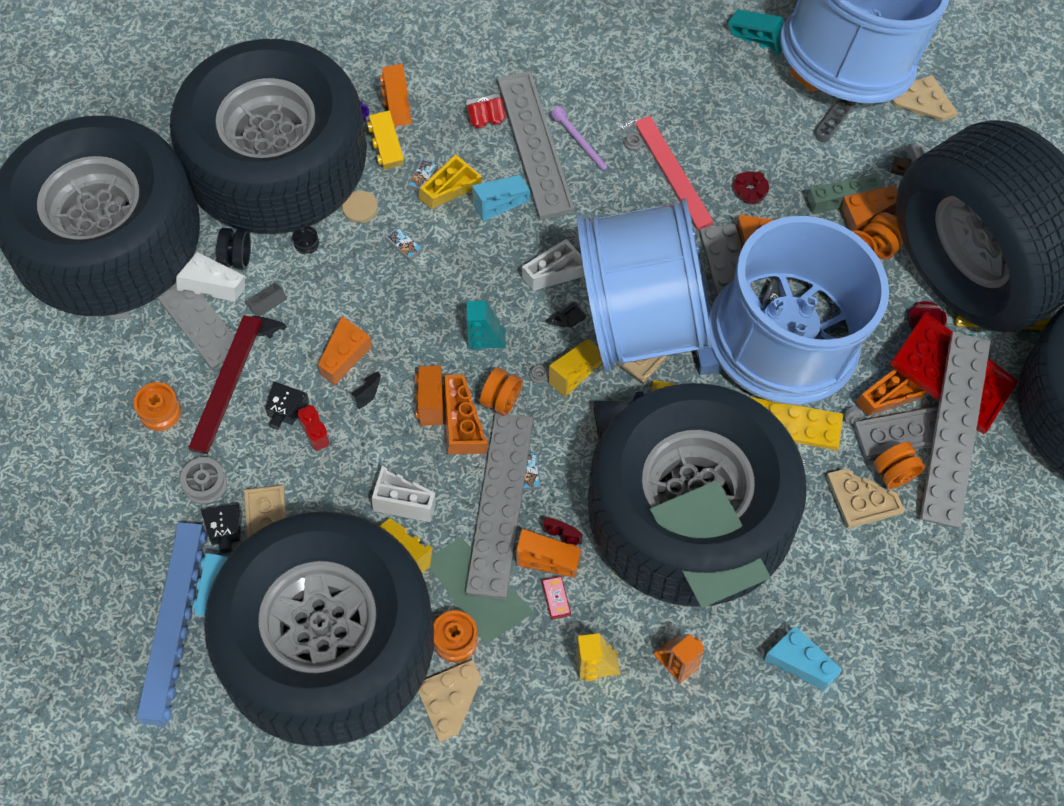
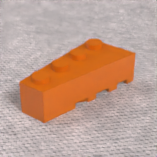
(462, 424)

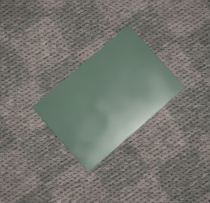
(707, 515)
(490, 615)

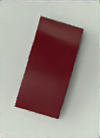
(569, 533)

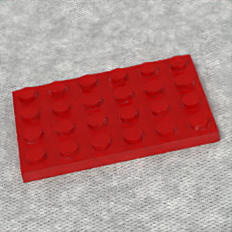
(924, 361)

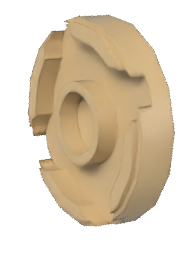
(360, 207)

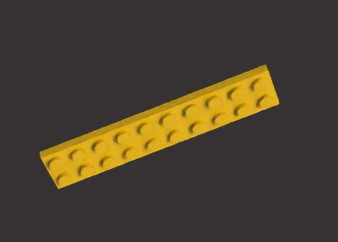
(804, 424)

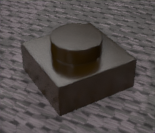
(900, 165)

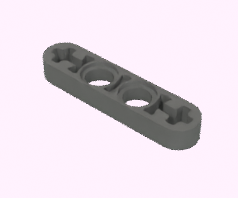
(834, 115)

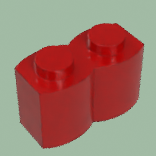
(486, 111)
(313, 427)

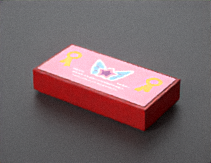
(556, 597)

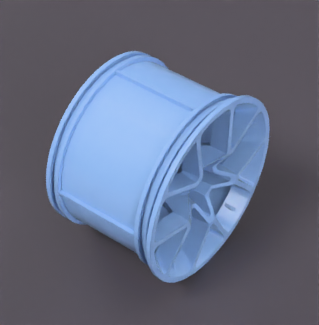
(860, 46)
(644, 284)
(782, 347)

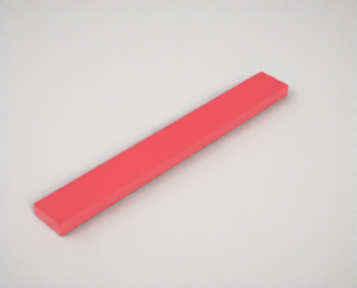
(673, 172)

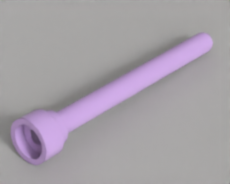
(559, 115)

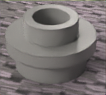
(633, 138)
(539, 369)
(853, 415)

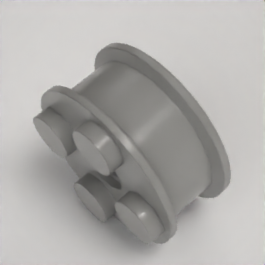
(203, 480)

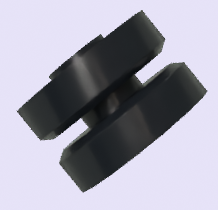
(233, 248)

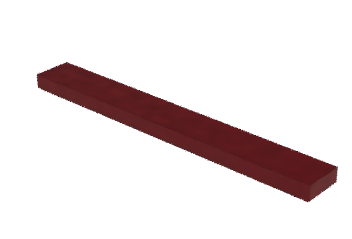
(225, 385)

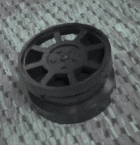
(305, 240)

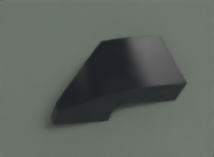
(568, 317)
(269, 326)
(367, 392)

